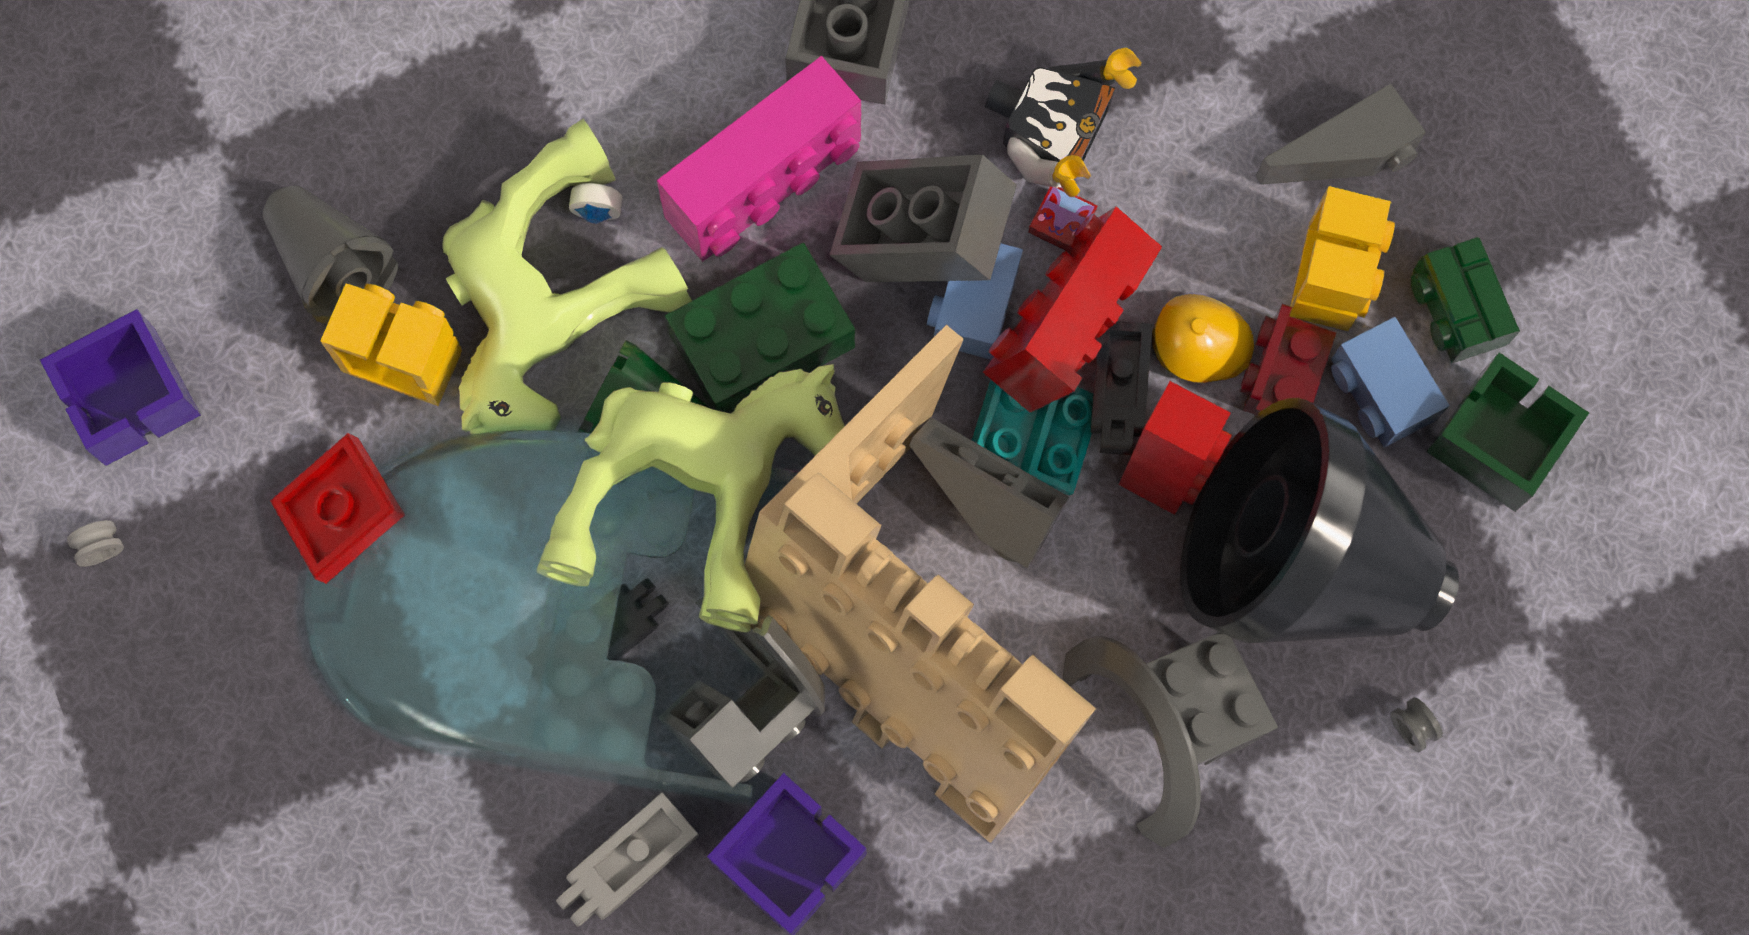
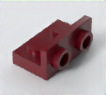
(1289, 363)

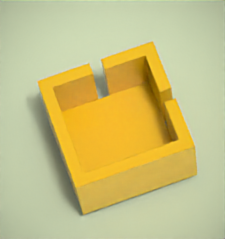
(1341, 259)
(392, 342)

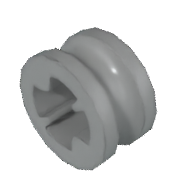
(95, 543)

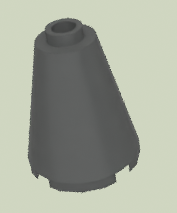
(325, 249)

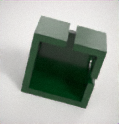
(1501, 441)

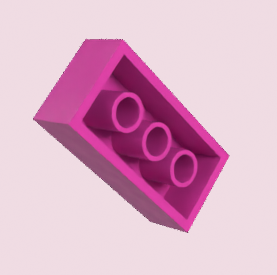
(762, 160)

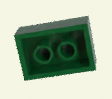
(760, 325)

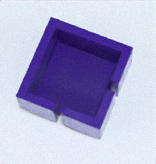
(124, 385)
(785, 856)

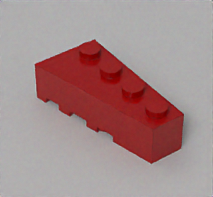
(1073, 310)
(1177, 449)

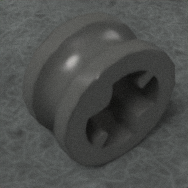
(1416, 724)

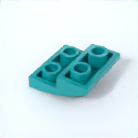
(1043, 442)

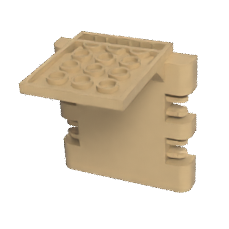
(890, 637)

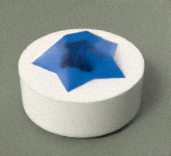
(595, 202)

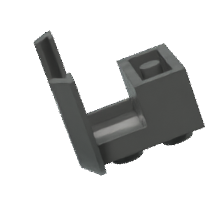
(1197, 709)
(737, 735)

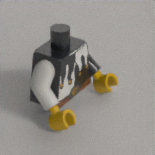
(1059, 116)

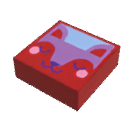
(1060, 218)

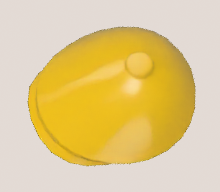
(1202, 339)

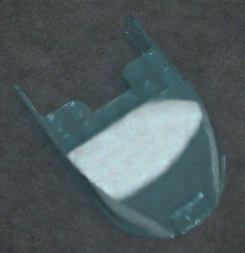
(472, 652)

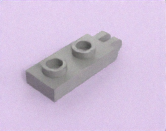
(627, 860)

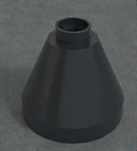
(1309, 538)

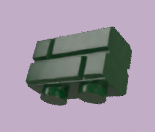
(1463, 300)

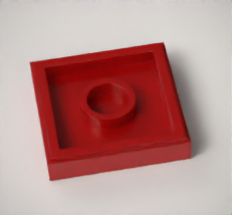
(337, 508)

